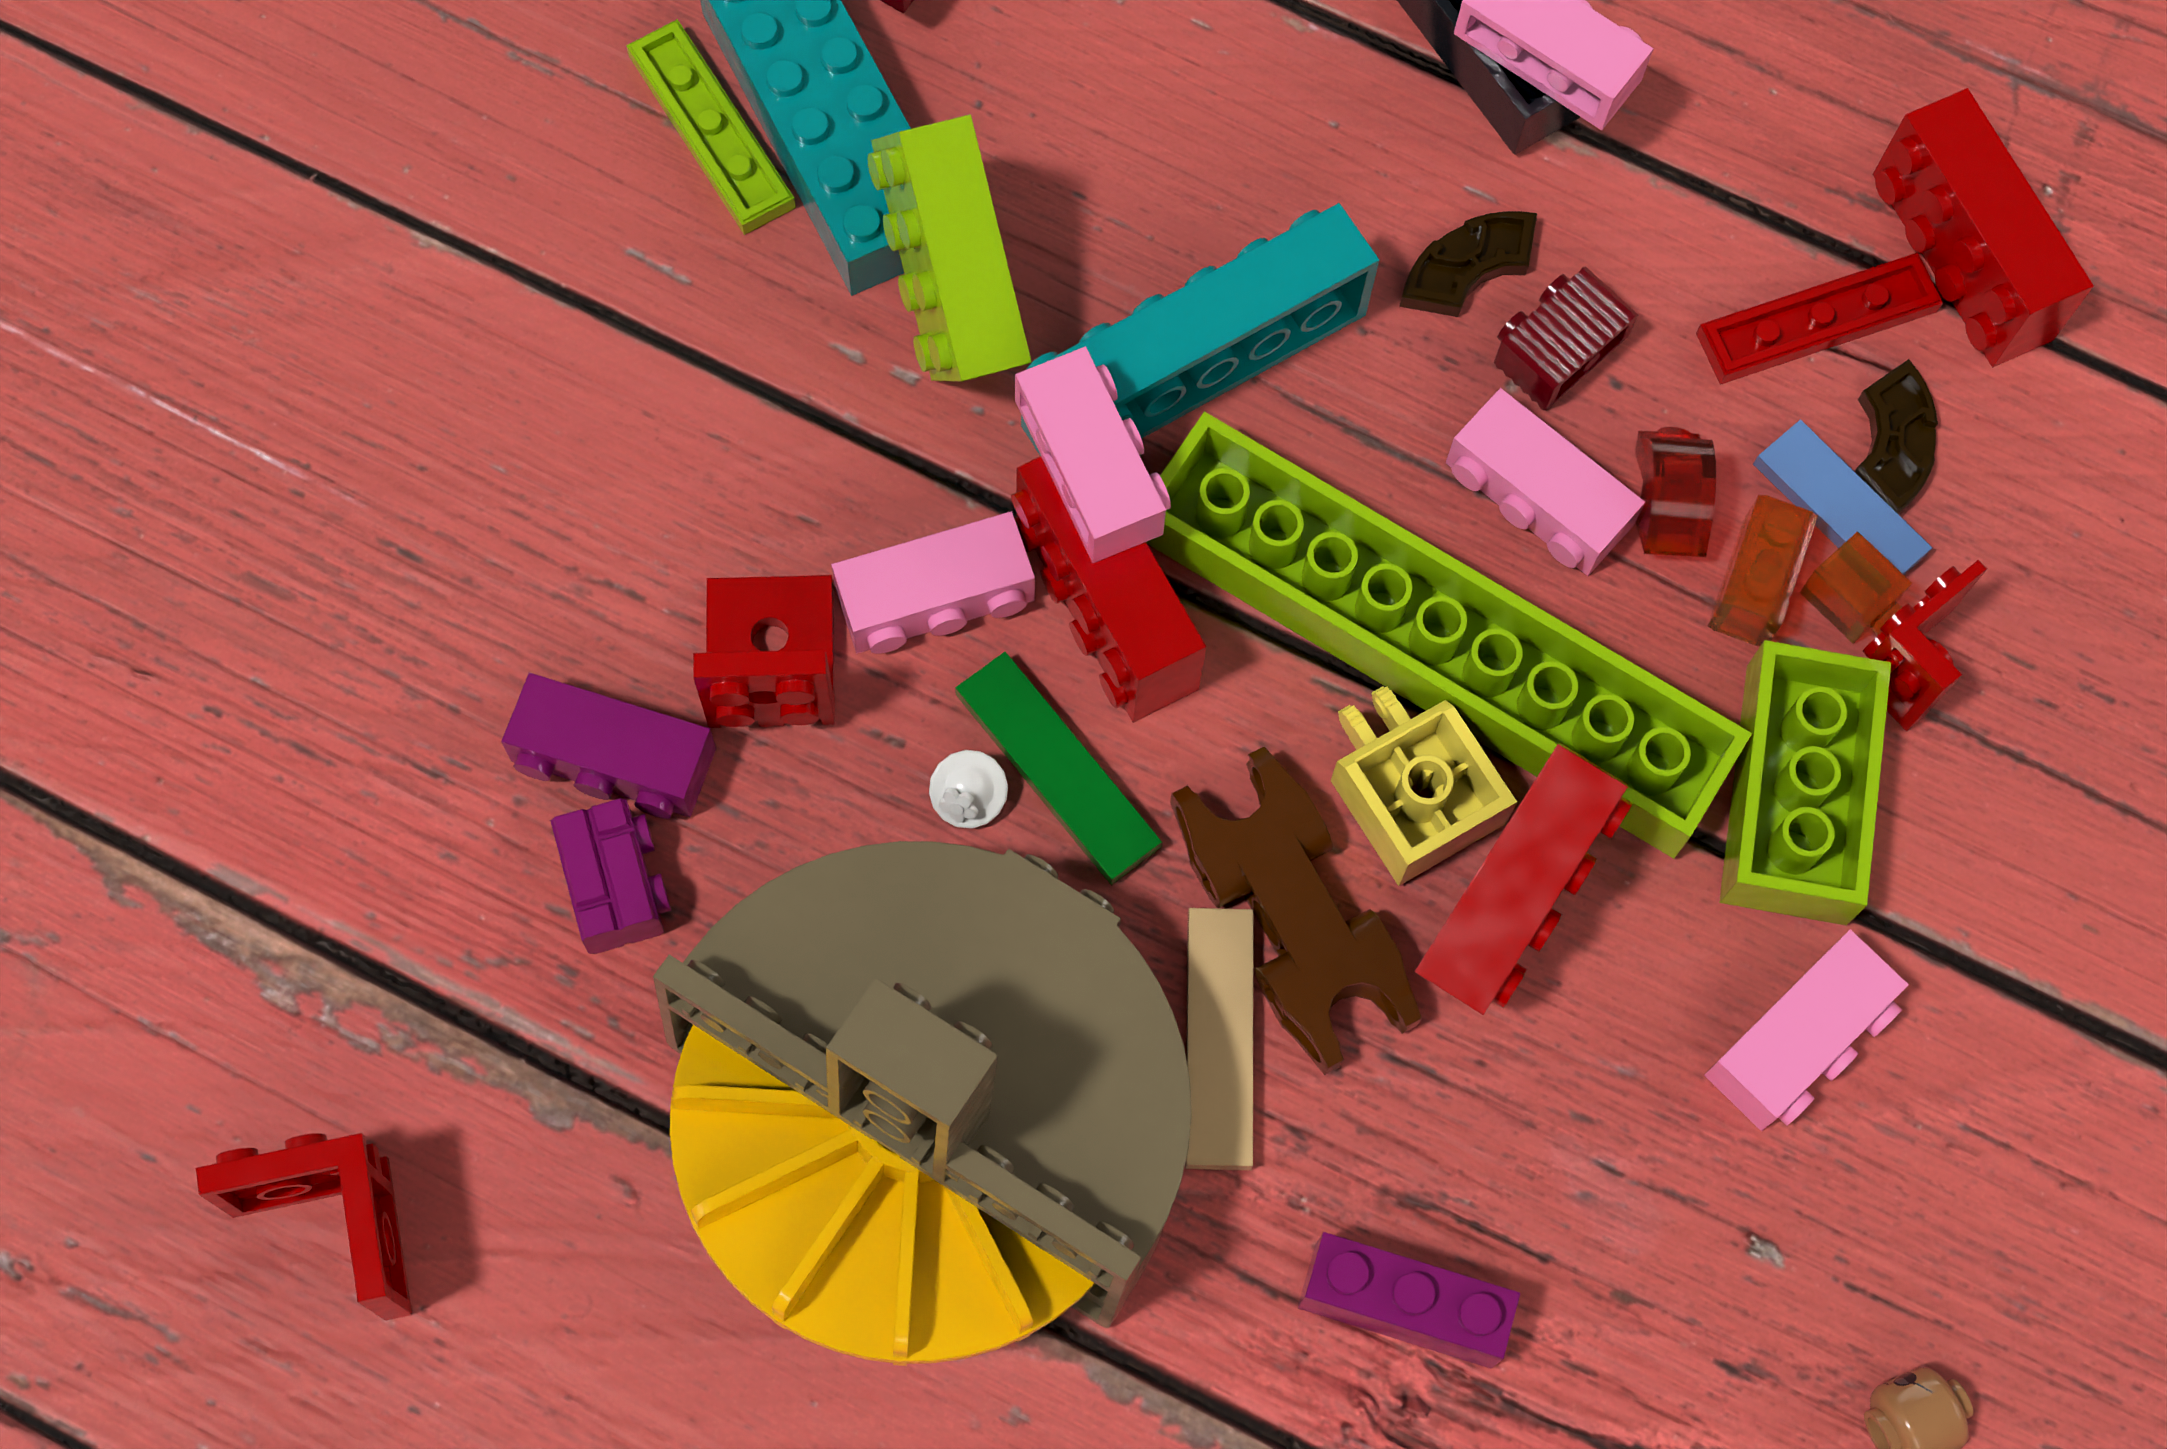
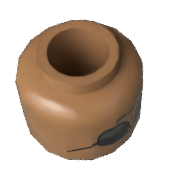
(1919, 1412)

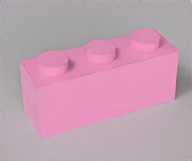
(1560, 51)
(1092, 453)
(1543, 483)
(934, 583)
(1808, 1033)

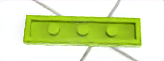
(711, 127)

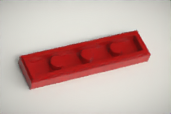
(1818, 318)

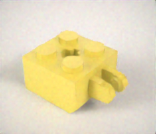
(1423, 751)

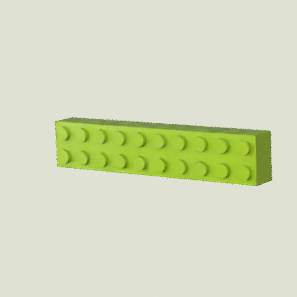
(1439, 629)

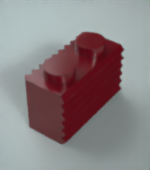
(1563, 337)

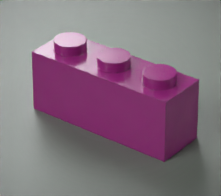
(608, 747)
(1409, 1300)

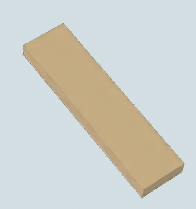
(1220, 1038)

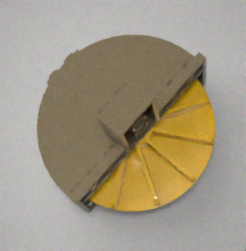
(924, 1100)

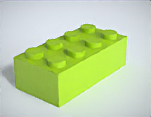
(949, 250)
(1806, 783)

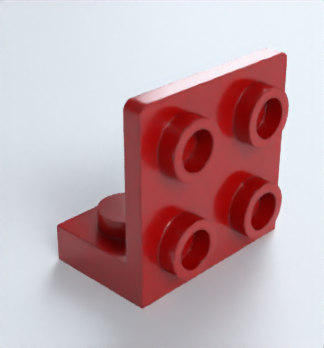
(1919, 665)

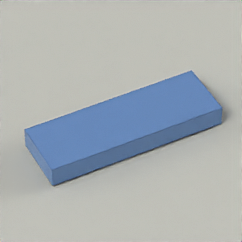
(1823, 483)

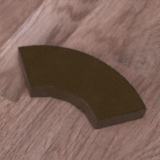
(1466, 258)
(1901, 435)

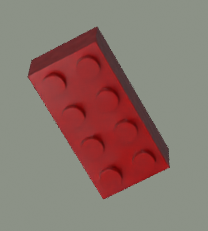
(1980, 228)
(1118, 604)
(1522, 878)

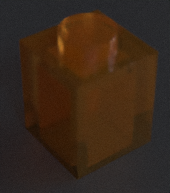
(1856, 588)

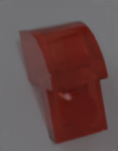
(1677, 492)

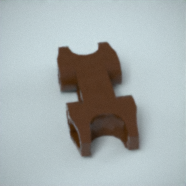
(1316, 948)

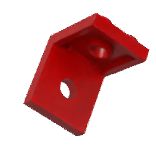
(770, 687)
(316, 1170)

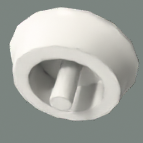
(968, 789)

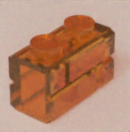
(1762, 570)

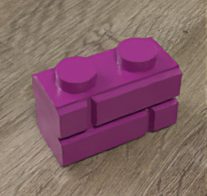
(609, 876)

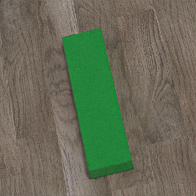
(1058, 768)

